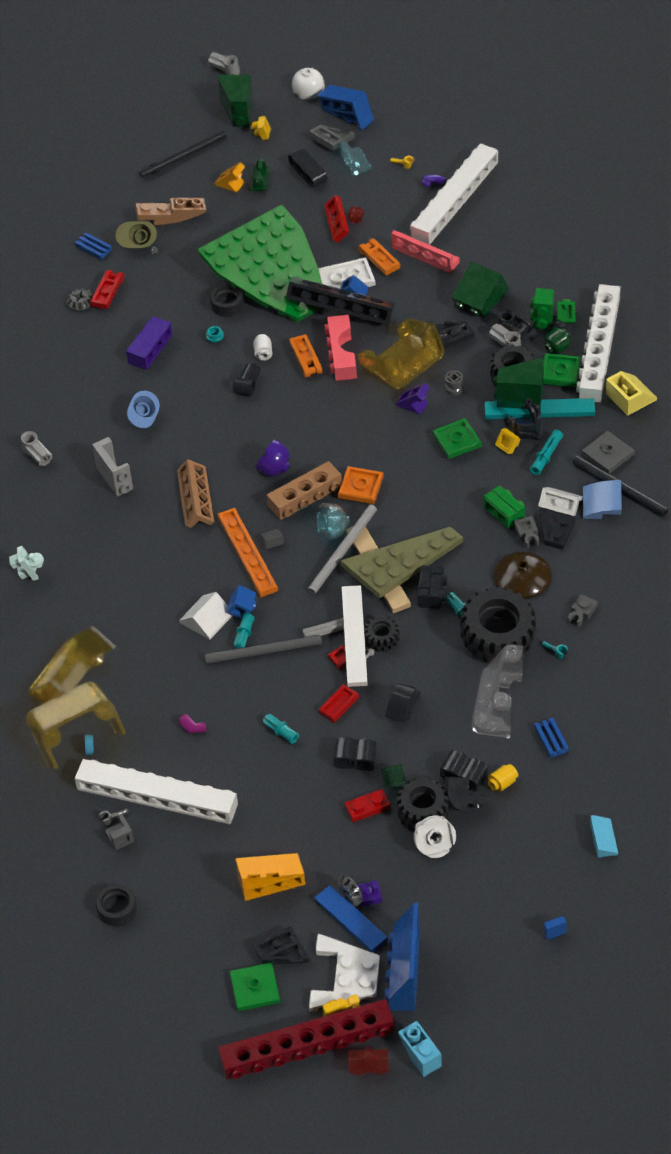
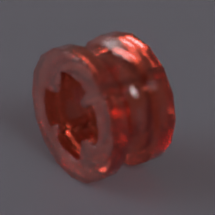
(355, 214)

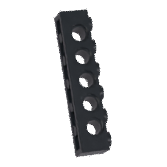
(340, 300)

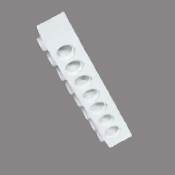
(599, 343)

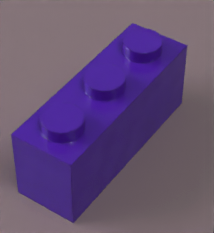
(149, 343)

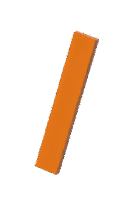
(247, 552)

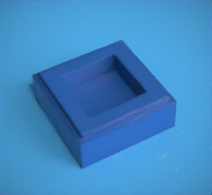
(555, 927)

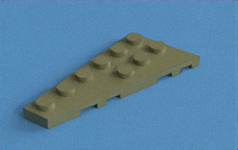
(394, 564)

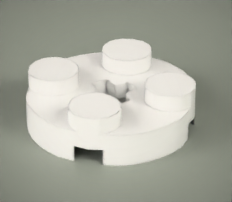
(426, 828)

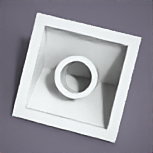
(207, 615)

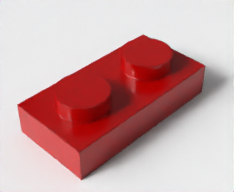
(367, 805)

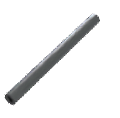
(263, 649)

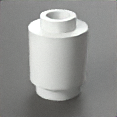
(262, 347)

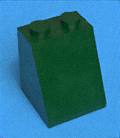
(236, 98)
(479, 290)
(518, 383)

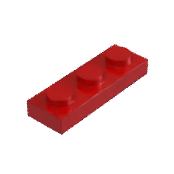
(336, 218)

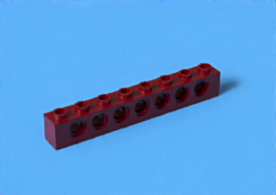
(311, 1030)

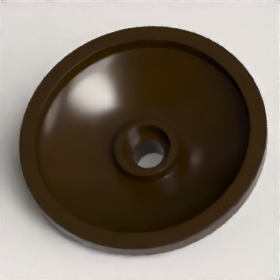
(523, 573)

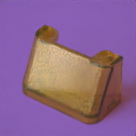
(407, 358)

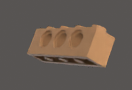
(304, 490)

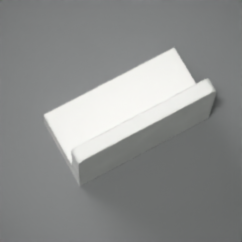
(559, 501)

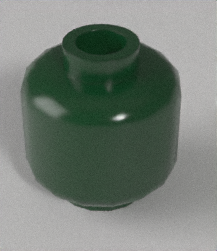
(557, 340)

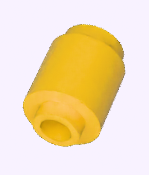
(502, 778)

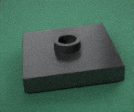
(608, 452)

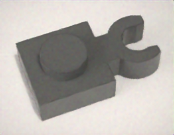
(527, 529)
(582, 609)

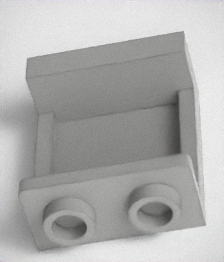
(117, 477)

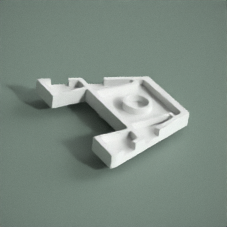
(355, 972)

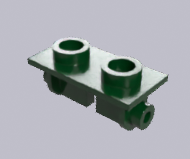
(260, 176)

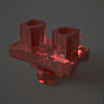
(368, 1061)

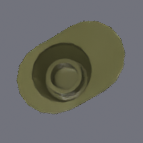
(136, 234)

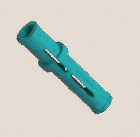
(543, 457)

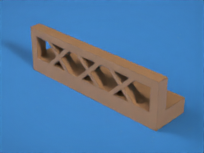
(190, 493)

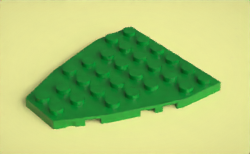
(264, 259)

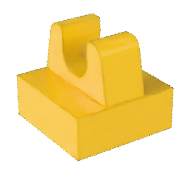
(262, 127)
(507, 441)

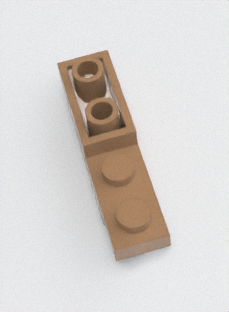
(175, 211)

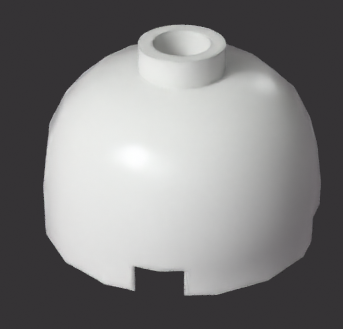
(307, 83)

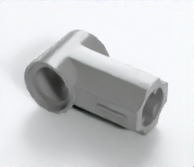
(228, 64)
(504, 336)
(34, 448)

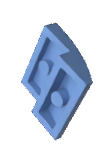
(602, 499)

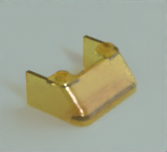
(71, 664)
(49, 716)

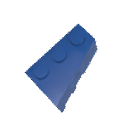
(348, 104)

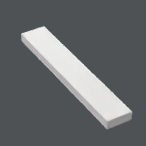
(354, 636)

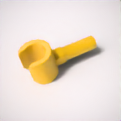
(408, 160)

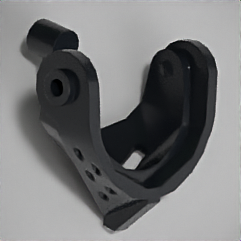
(533, 427)

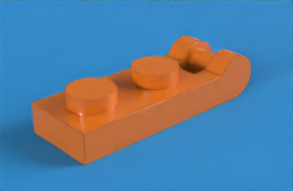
(379, 256)
(305, 355)

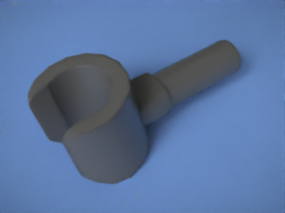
(106, 814)

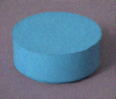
(89, 750)

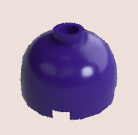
(274, 460)

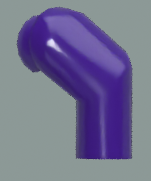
(434, 179)

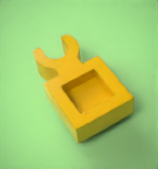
(339, 1005)

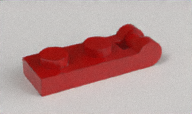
(107, 289)

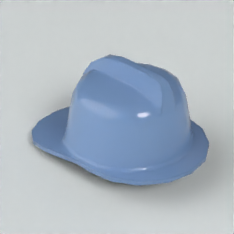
(143, 409)

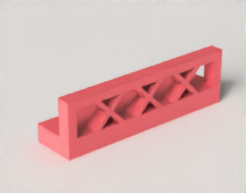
(424, 252)

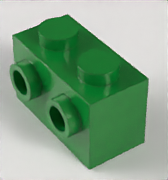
(542, 308)

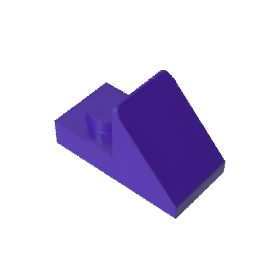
(414, 399)

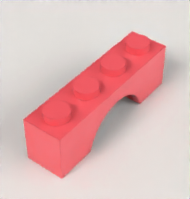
(343, 362)

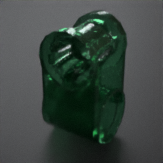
(393, 775)

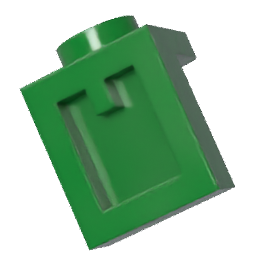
(566, 311)

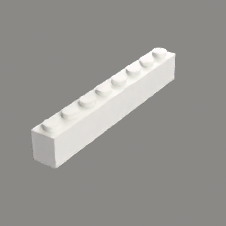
(454, 194)
(156, 791)

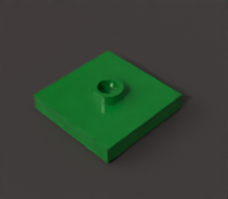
(561, 370)
(456, 438)
(255, 987)

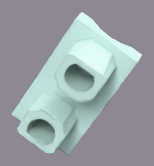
(26, 563)

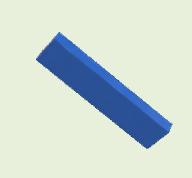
(351, 919)

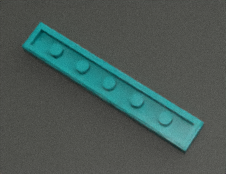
(549, 408)

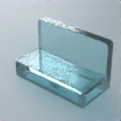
(354, 159)

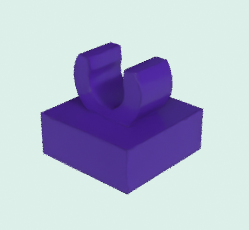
(370, 893)

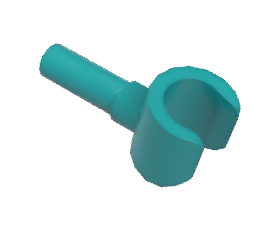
(560, 648)

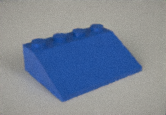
(403, 961)

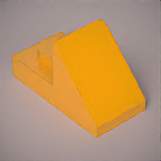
(231, 178)

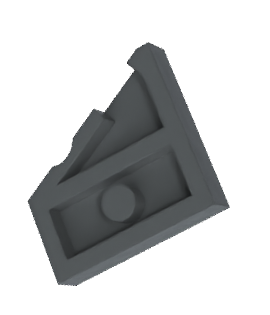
(330, 136)

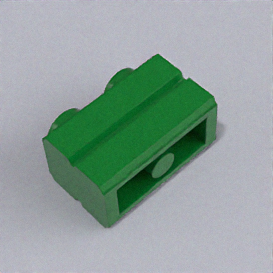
(504, 506)

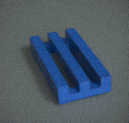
(95, 244)
(538, 727)

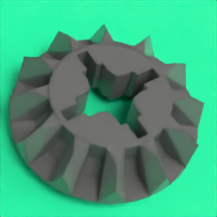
(83, 303)
(350, 890)

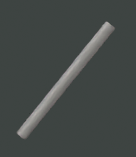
(342, 549)

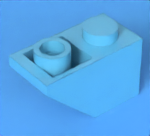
(420, 1049)

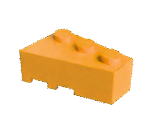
(269, 874)

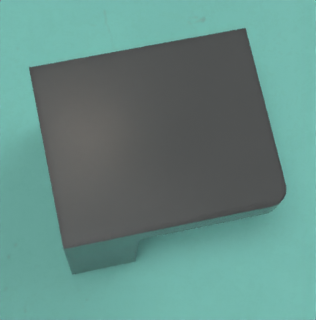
(120, 834)

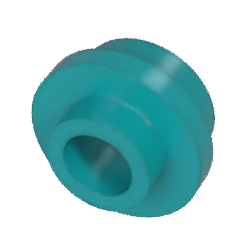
(214, 334)

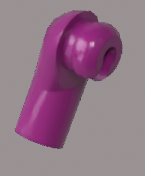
(190, 726)

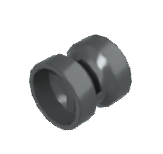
(454, 383)

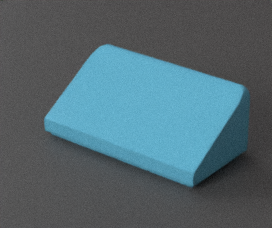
(603, 836)

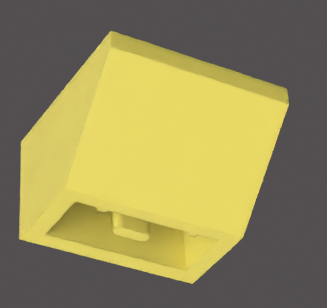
(628, 392)

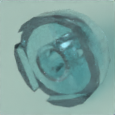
(331, 521)

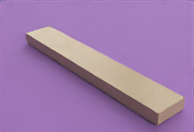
(396, 598)

